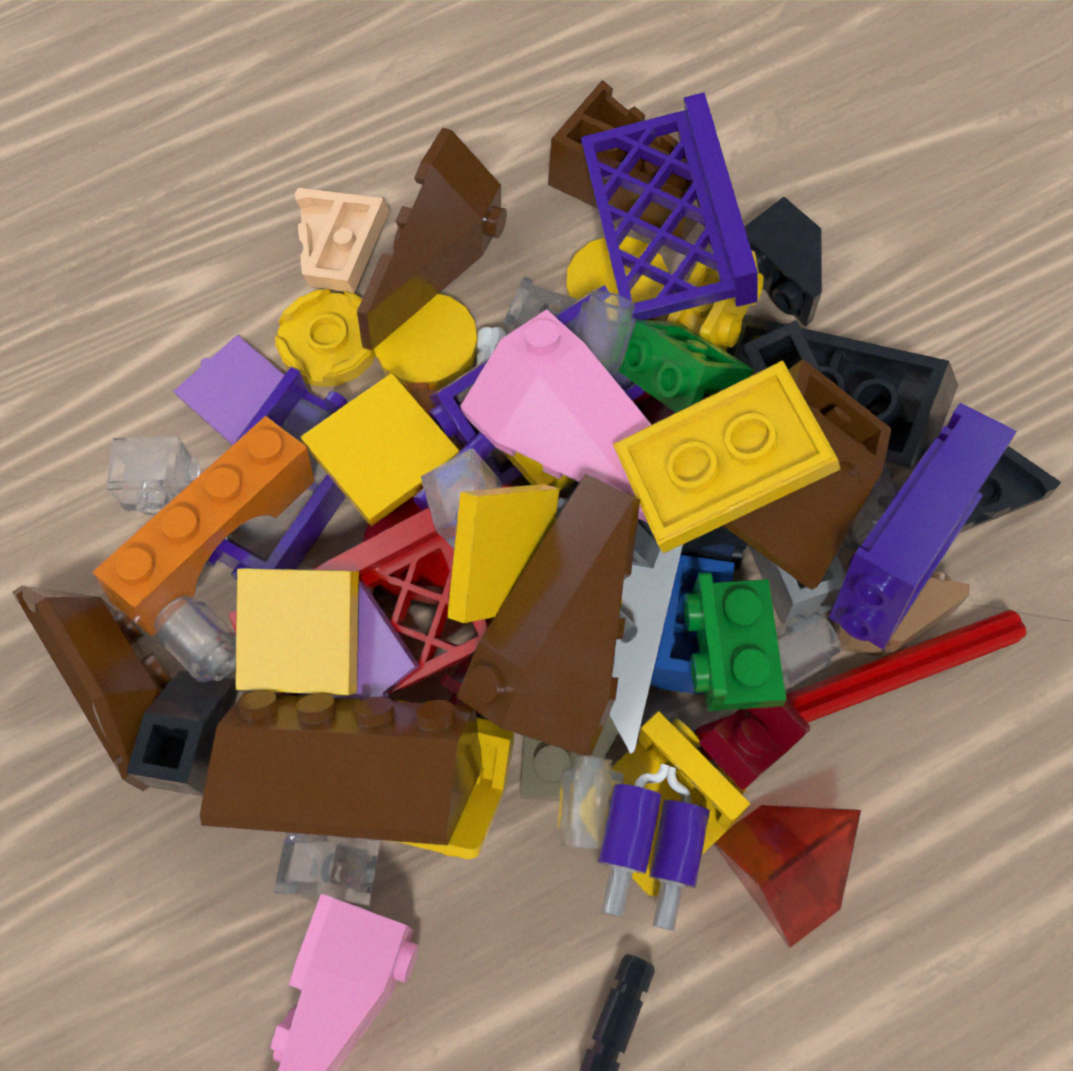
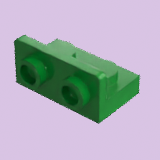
(678, 364)
(736, 644)

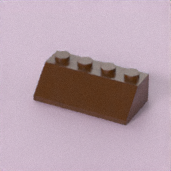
(343, 767)

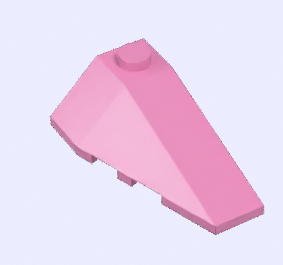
(554, 404)
(344, 981)

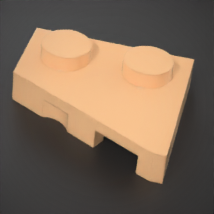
(337, 236)

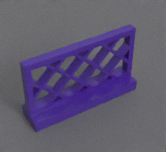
(716, 211)

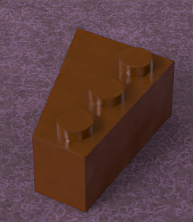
(570, 171)

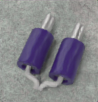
(630, 837)

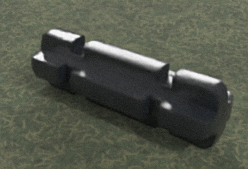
(619, 1014)

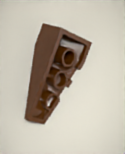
(435, 239)
(554, 639)

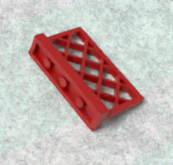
(390, 554)

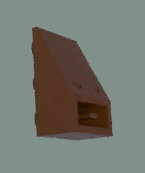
(811, 523)

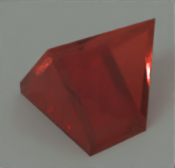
(793, 863)

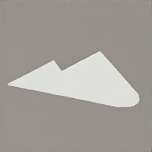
(645, 603)

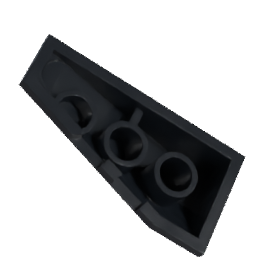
(895, 385)

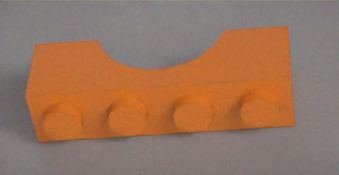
(167, 554)

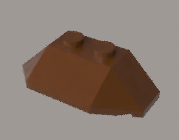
(99, 663)

